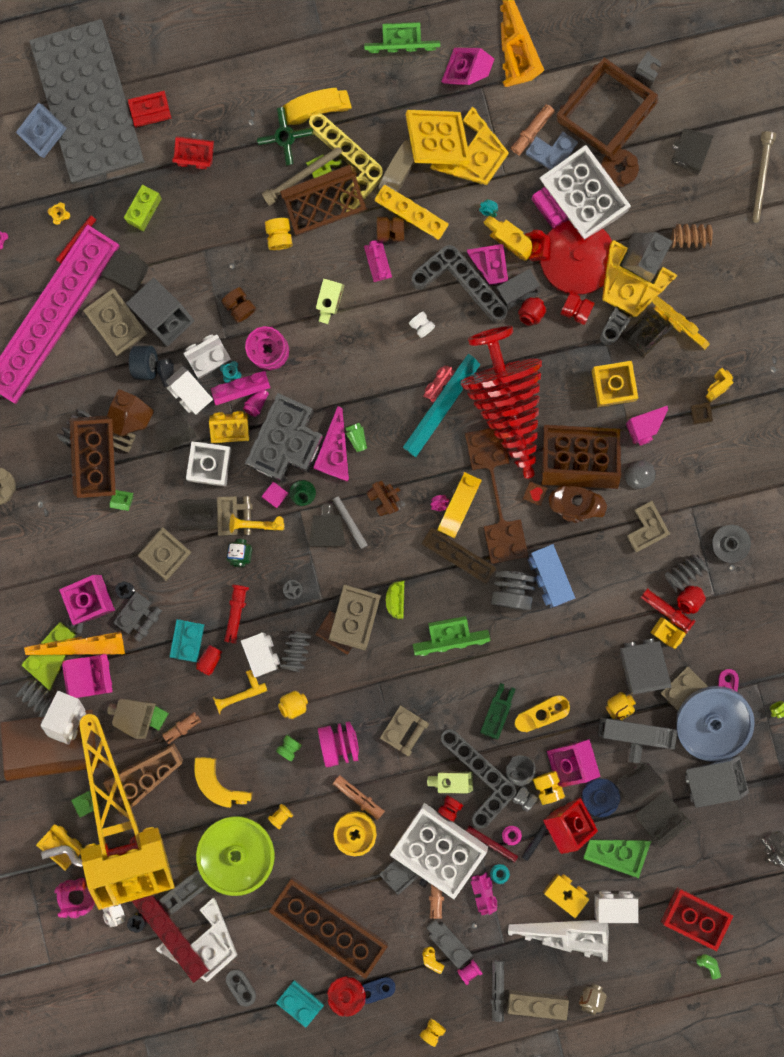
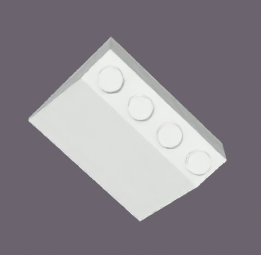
(585, 192)
(439, 851)

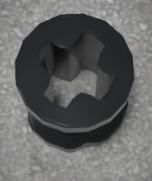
(130, 587)
(138, 916)

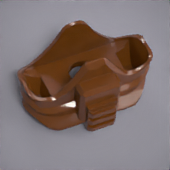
(591, 506)

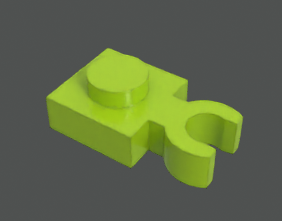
(325, 168)

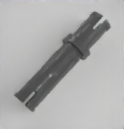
(498, 991)

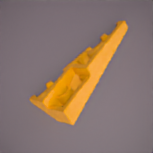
(521, 58)
(101, 644)

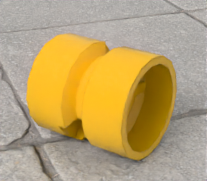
(279, 236)
(546, 781)

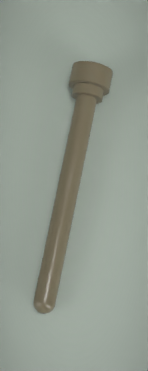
(767, 139)
(271, 195)

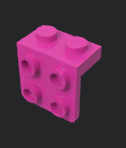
(87, 676)

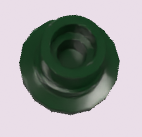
(302, 492)

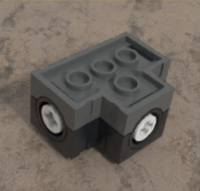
(285, 440)

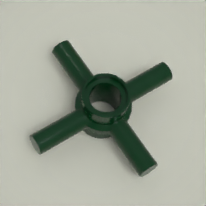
(277, 137)

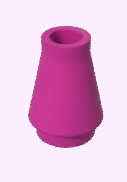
(255, 403)

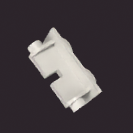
(113, 914)

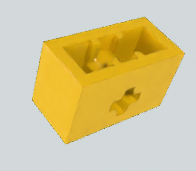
(555, 892)

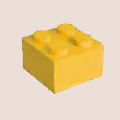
(614, 384)

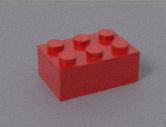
(696, 919)

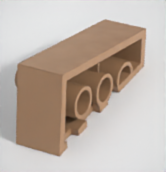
(144, 775)

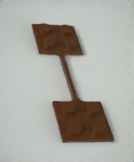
(505, 538)

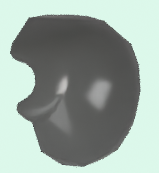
(640, 474)
(520, 770)

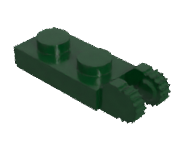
(497, 713)

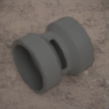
(524, 798)

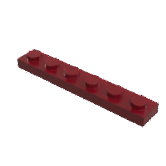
(171, 937)

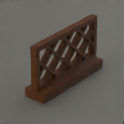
(319, 184)

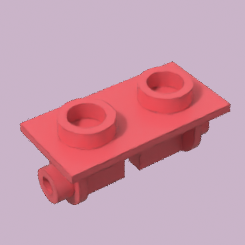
(442, 378)

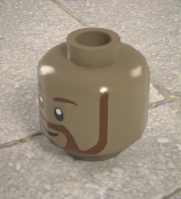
(592, 999)

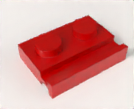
(149, 109)

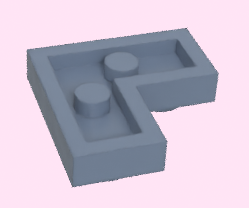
(552, 156)

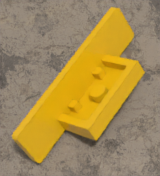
(411, 212)

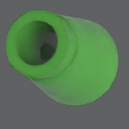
(356, 436)

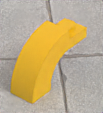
(459, 505)

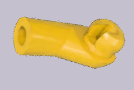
(430, 960)

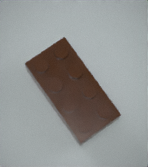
(92, 456)

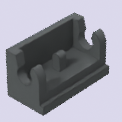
(644, 73)
(518, 289)

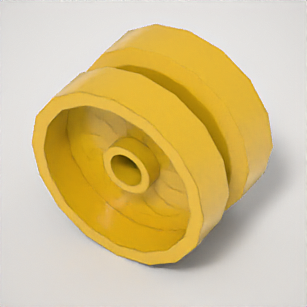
(346, 841)

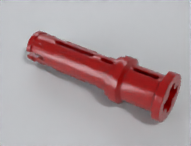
(237, 603)
(676, 616)

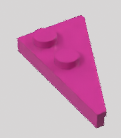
(333, 455)

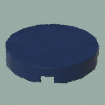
(600, 797)

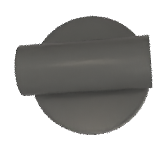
(74, 628)

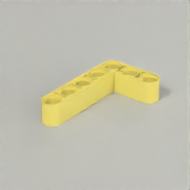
(349, 157)

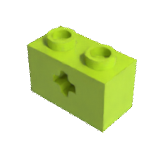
(142, 208)

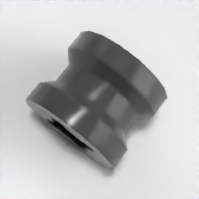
(288, 589)

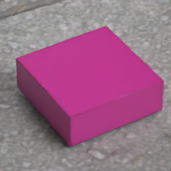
(275, 495)

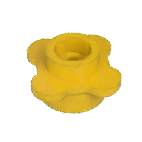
(60, 207)

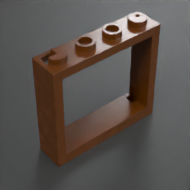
(587, 84)

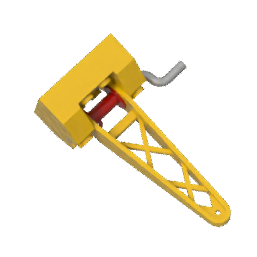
(127, 870)

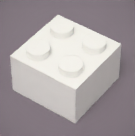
(186, 387)
(208, 464)
(260, 654)
(63, 717)
(615, 907)

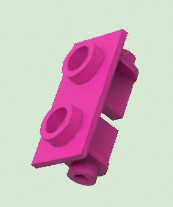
(377, 261)
(483, 885)

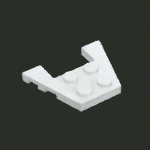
(214, 945)

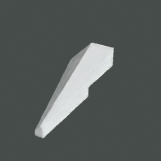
(581, 936)

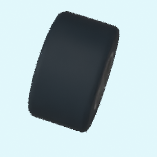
(143, 362)

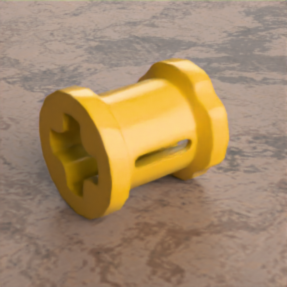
(280, 816)

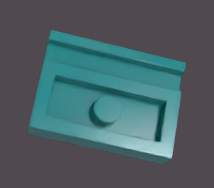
(187, 640)
(300, 1003)

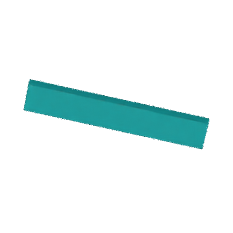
(440, 406)

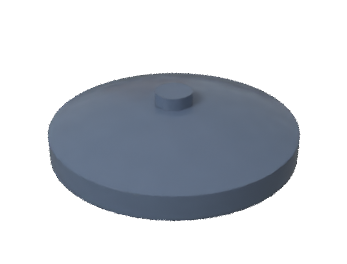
(715, 723)

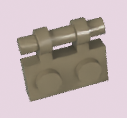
(226, 507)

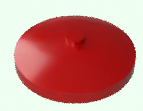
(574, 262)

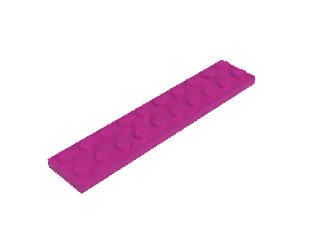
(53, 311)

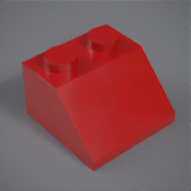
(570, 826)

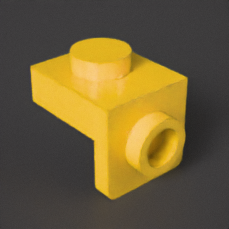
(668, 633)

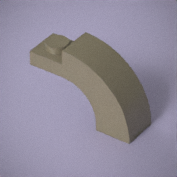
(399, 167)

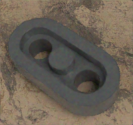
(240, 987)

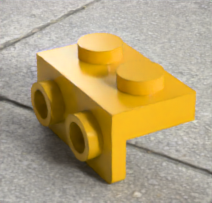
(57, 837)

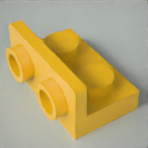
(722, 384)
(229, 427)

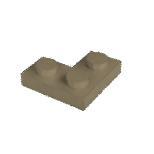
(652, 530)

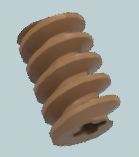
(692, 235)

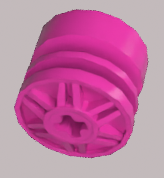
(259, 340)
(338, 744)

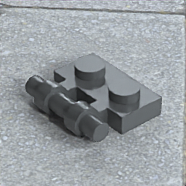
(133, 612)

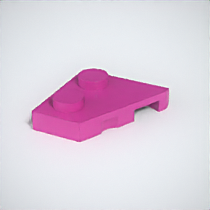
(491, 263)

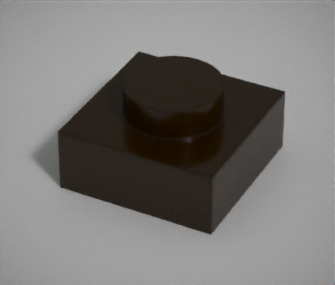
(701, 413)

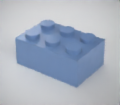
(550, 576)

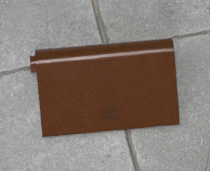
(33, 754)

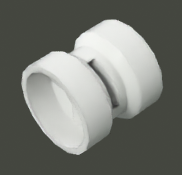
(422, 324)

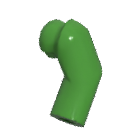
(710, 963)

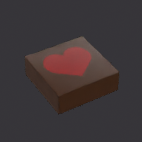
(535, 493)

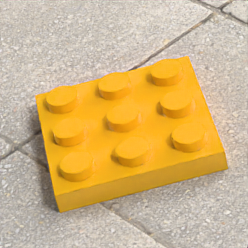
(437, 137)

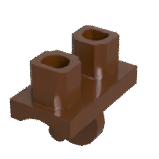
(387, 496)

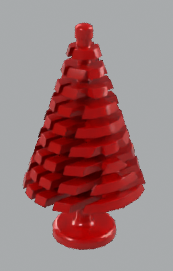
(507, 397)

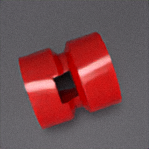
(577, 308)

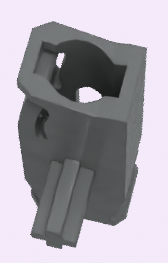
(638, 736)

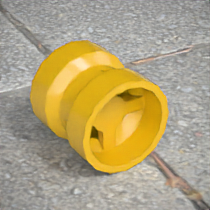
(432, 1032)

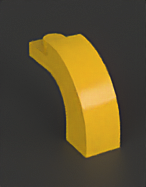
(316, 102)
(206, 779)

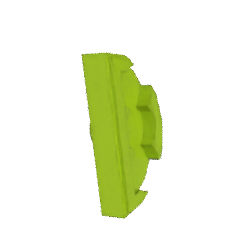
(395, 599)

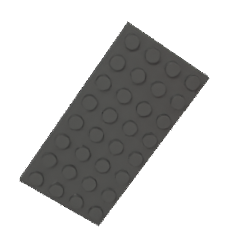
(87, 100)

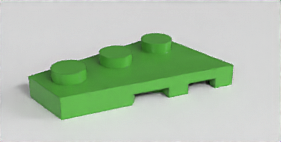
(619, 855)

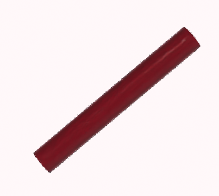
(492, 844)

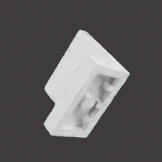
(207, 355)

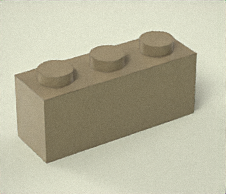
(537, 1005)

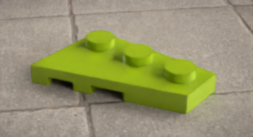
(47, 667)

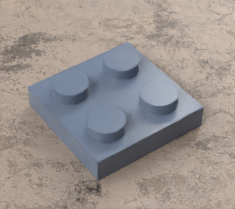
(41, 130)

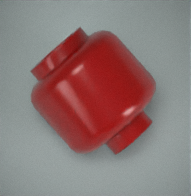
(532, 311)
(691, 599)

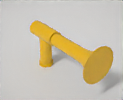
(235, 523)
(255, 690)

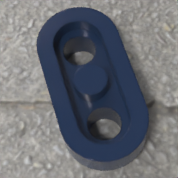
(376, 990)

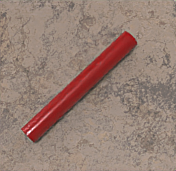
(90, 221)

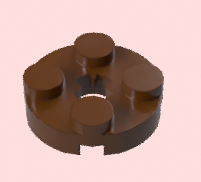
(630, 164)

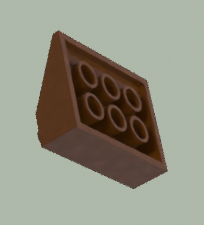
(581, 456)

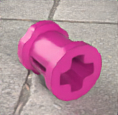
(469, 972)

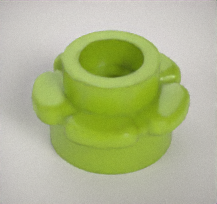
(777, 709)

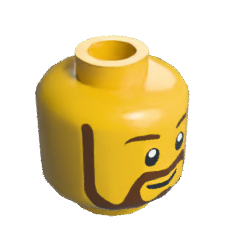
(620, 706)

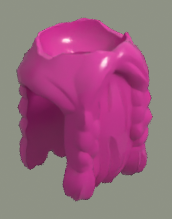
(68, 908)

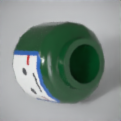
(239, 553)

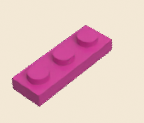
(240, 388)

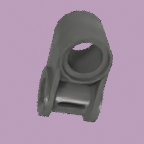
(616, 324)

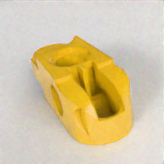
(510, 237)
(527, 719)

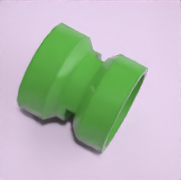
(289, 747)

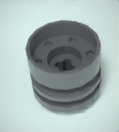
(513, 590)

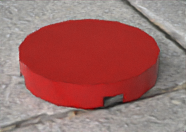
(346, 996)

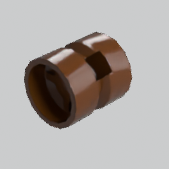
(390, 229)
(238, 304)

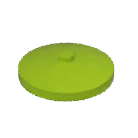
(235, 856)

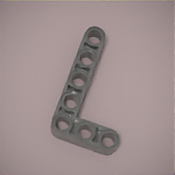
(463, 279)
(482, 773)

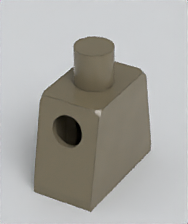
(132, 716)

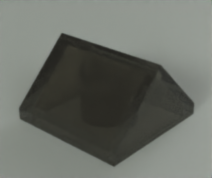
(647, 333)

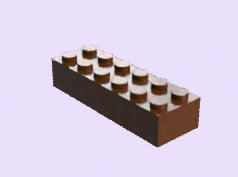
(328, 927)

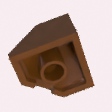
(128, 413)

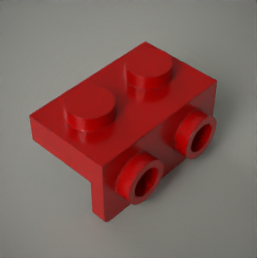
(193, 152)

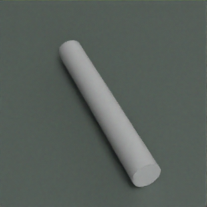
(350, 523)

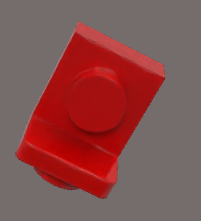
(540, 245)

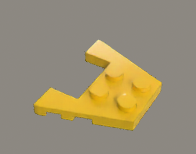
(484, 151)
(627, 289)
(679, 322)

